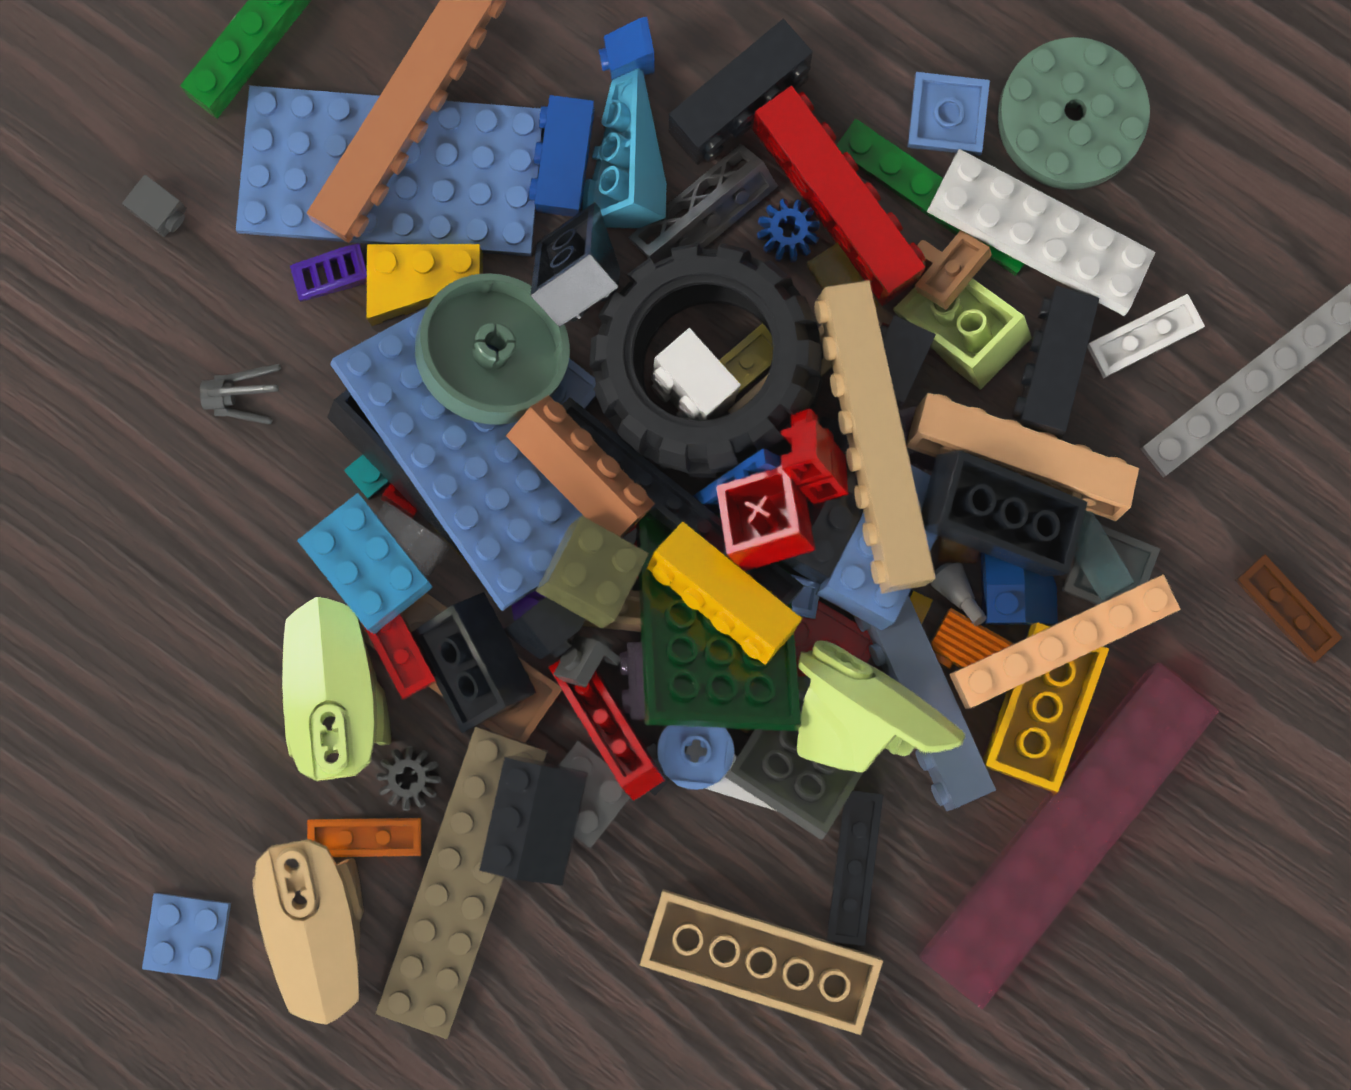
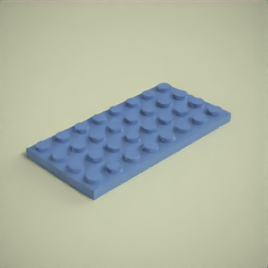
(458, 186)
(467, 471)

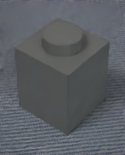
(155, 206)

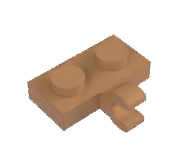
(951, 269)

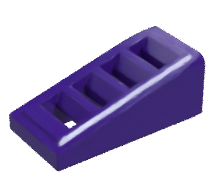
(346, 282)

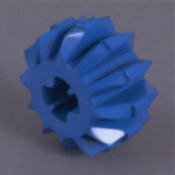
(774, 232)

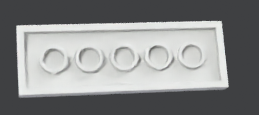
(1041, 232)

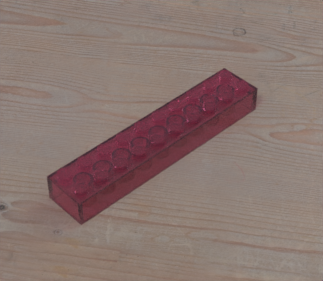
(1068, 834)

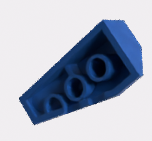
(1016, 595)

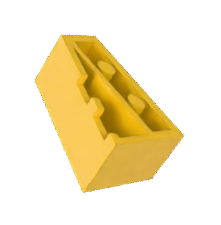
(411, 275)

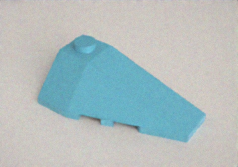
(629, 167)

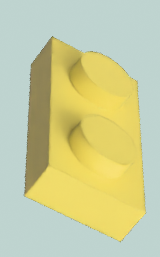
(750, 357)

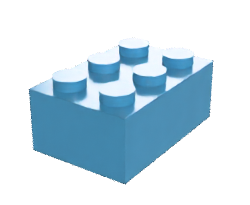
(365, 563)

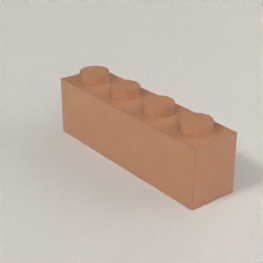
(579, 467)

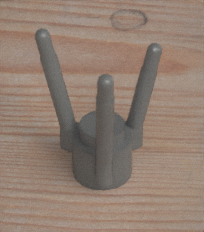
(221, 392)

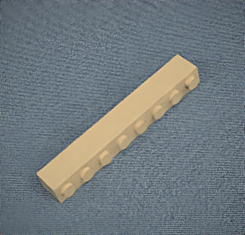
(874, 437)

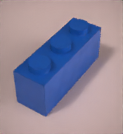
(562, 155)

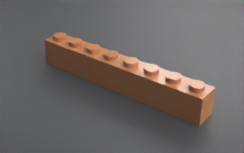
(401, 115)

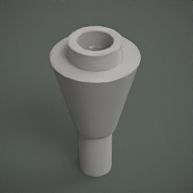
(954, 585)

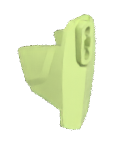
(329, 676)
(860, 711)

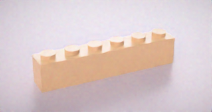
(1074, 469)
(1064, 642)

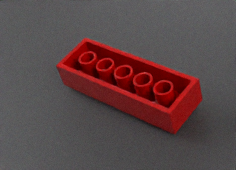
(838, 195)

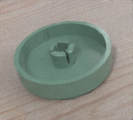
(1062, 77)
(468, 374)

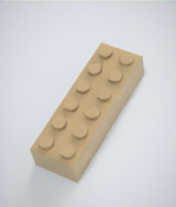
(761, 961)

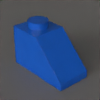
(628, 49)

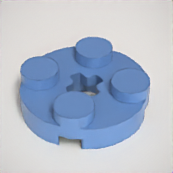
(708, 769)

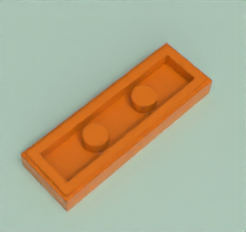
(368, 836)

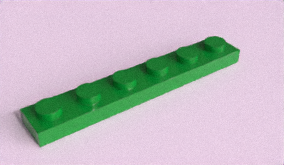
(904, 177)

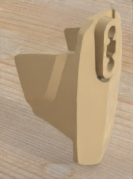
(316, 942)

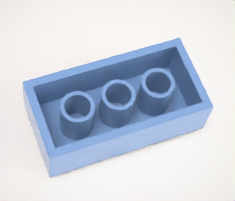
(852, 582)

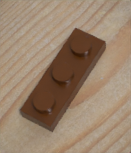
(1288, 608)

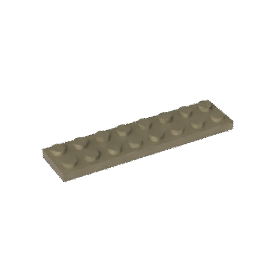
(452, 897)

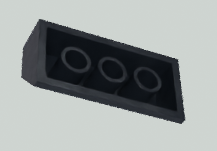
(830, 522)

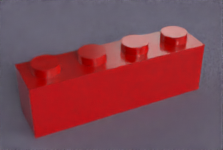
(612, 735)

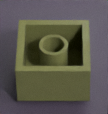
(592, 572)

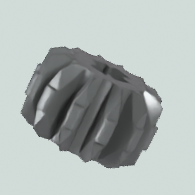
(416, 788)

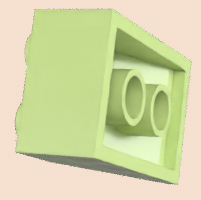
(974, 333)

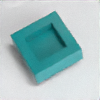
(366, 477)

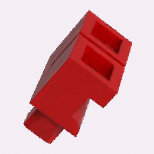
(815, 459)

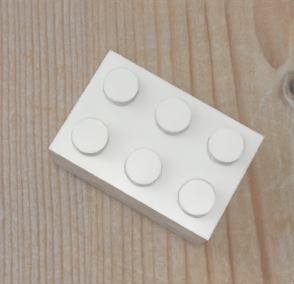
(693, 379)

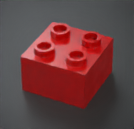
(764, 519)

